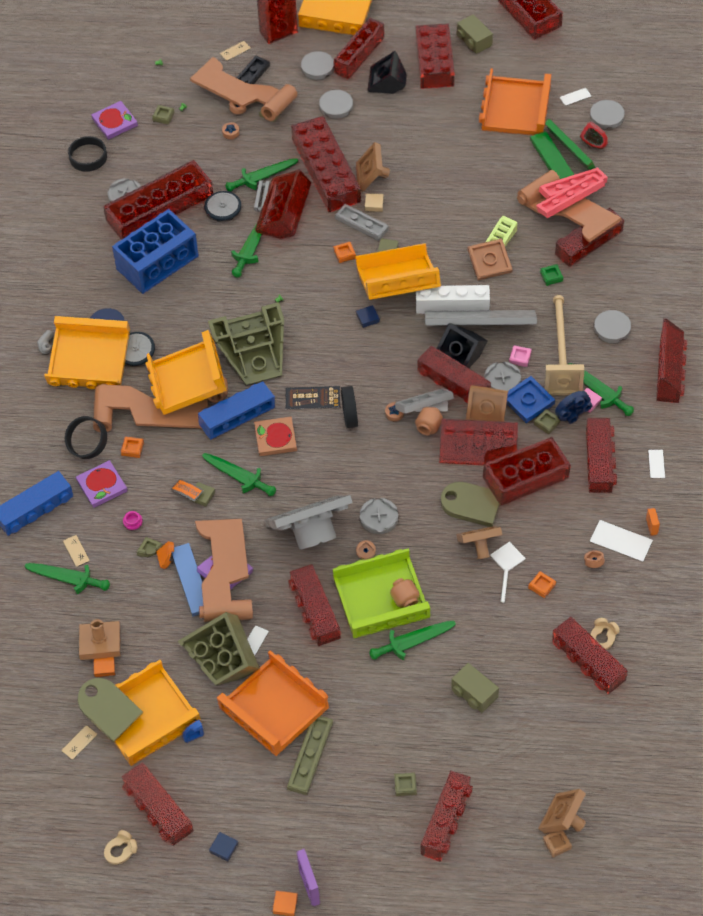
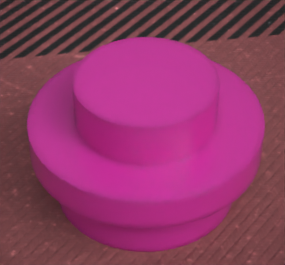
(132, 520)

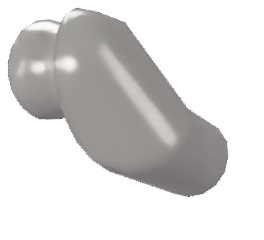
(43, 342)

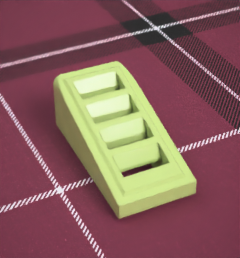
(506, 225)

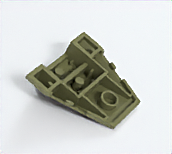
(252, 343)

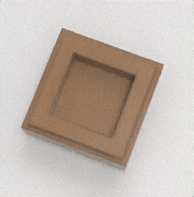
(557, 843)

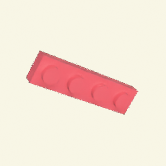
(550, 189)
(570, 195)

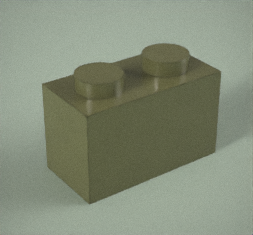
(474, 34)
(474, 688)

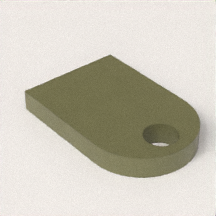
(471, 503)
(109, 709)

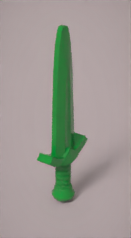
(251, 178)
(246, 253)
(608, 395)
(243, 476)
(73, 577)
(410, 640)

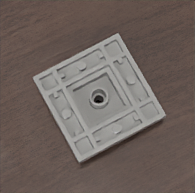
(311, 522)

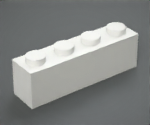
(453, 298)

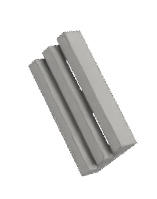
(261, 185)

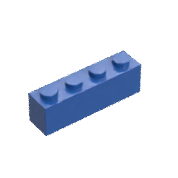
(236, 410)
(34, 502)

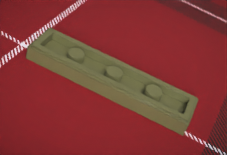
(310, 755)

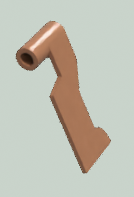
(242, 94)
(587, 214)
(142, 409)
(228, 568)

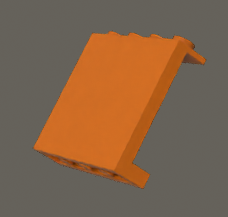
(515, 104)
(275, 704)

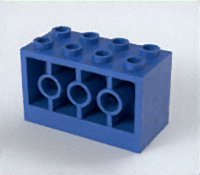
(155, 251)

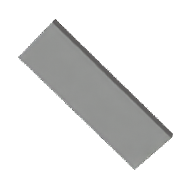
(489, 317)

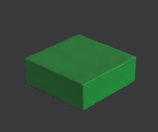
(551, 274)

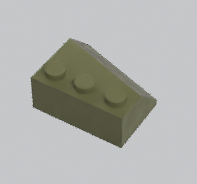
(221, 649)

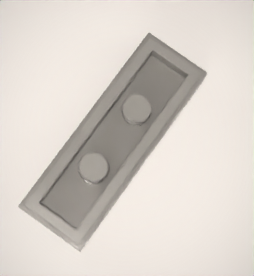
(361, 222)
(424, 400)

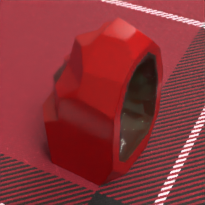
(594, 136)

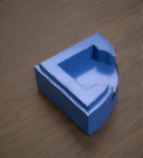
(193, 732)

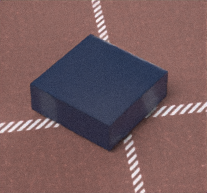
(367, 316)
(223, 846)

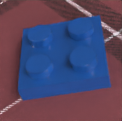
(529, 399)

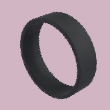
(87, 140)
(349, 407)
(70, 429)

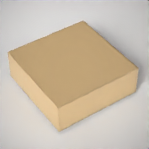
(374, 202)

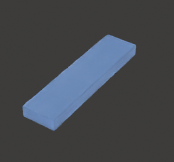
(189, 577)

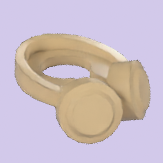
(612, 628)
(123, 837)

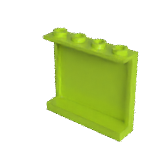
(366, 593)

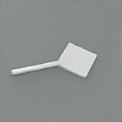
(507, 558)

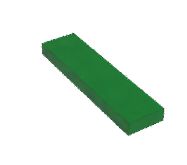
(569, 144)
(550, 154)

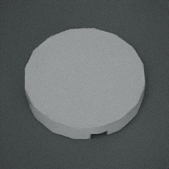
(317, 65)
(336, 104)
(607, 114)
(121, 188)
(612, 326)
(503, 375)
(379, 516)

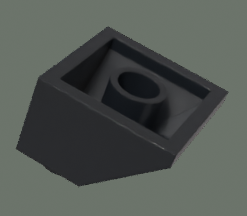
(387, 75)
(461, 344)

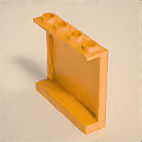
(334, 15)
(397, 271)
(88, 352)
(186, 376)
(164, 712)

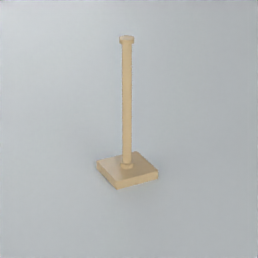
(563, 378)

